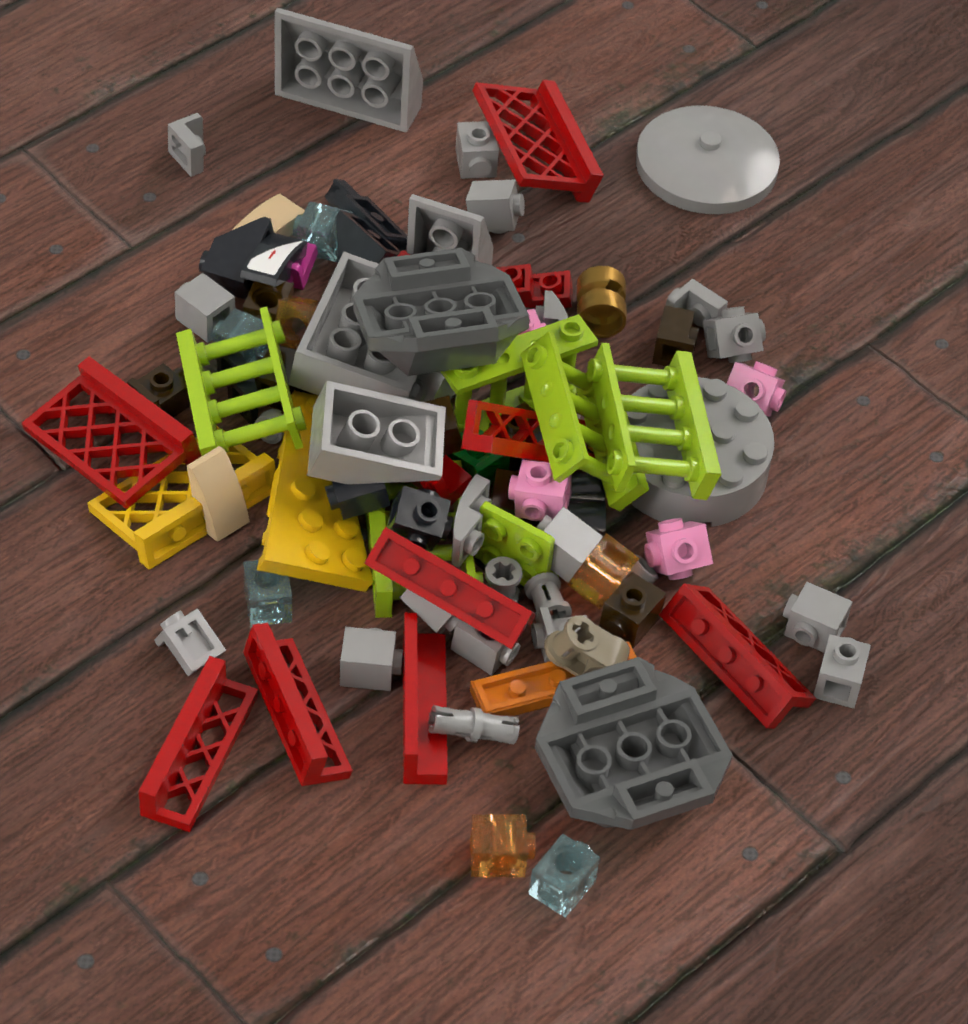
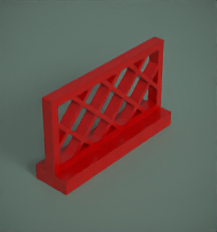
(557, 131)
(138, 416)

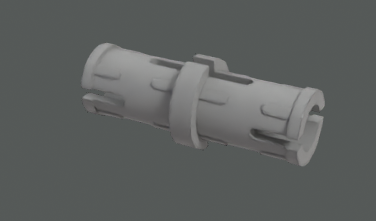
(473, 724)

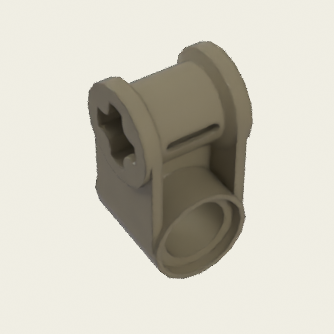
(588, 647)

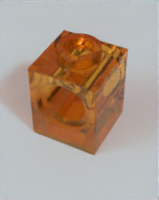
(290, 308)
(603, 571)
(500, 845)

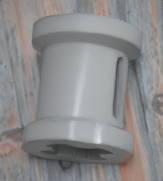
(503, 576)
(549, 597)

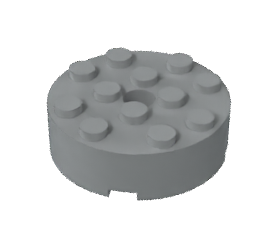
(743, 450)

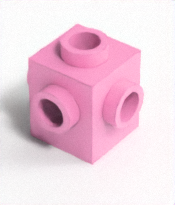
(770, 387)
(537, 491)
(678, 548)

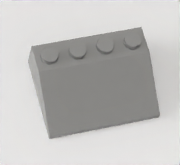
(346, 70)
(335, 345)

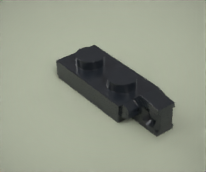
(344, 197)

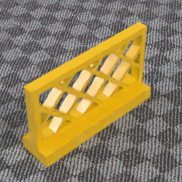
(184, 524)

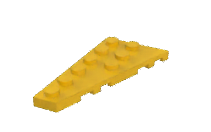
(302, 531)

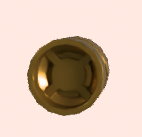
(602, 300)

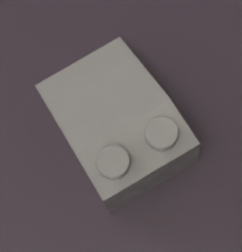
(444, 227)
(374, 437)

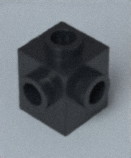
(420, 517)

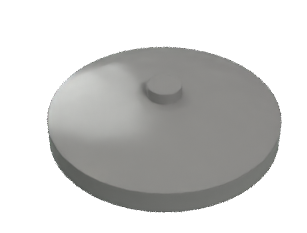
(707, 159)

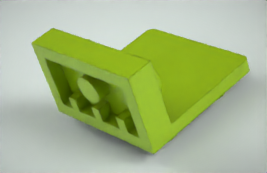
(517, 540)

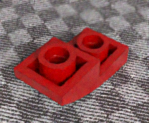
(533, 286)

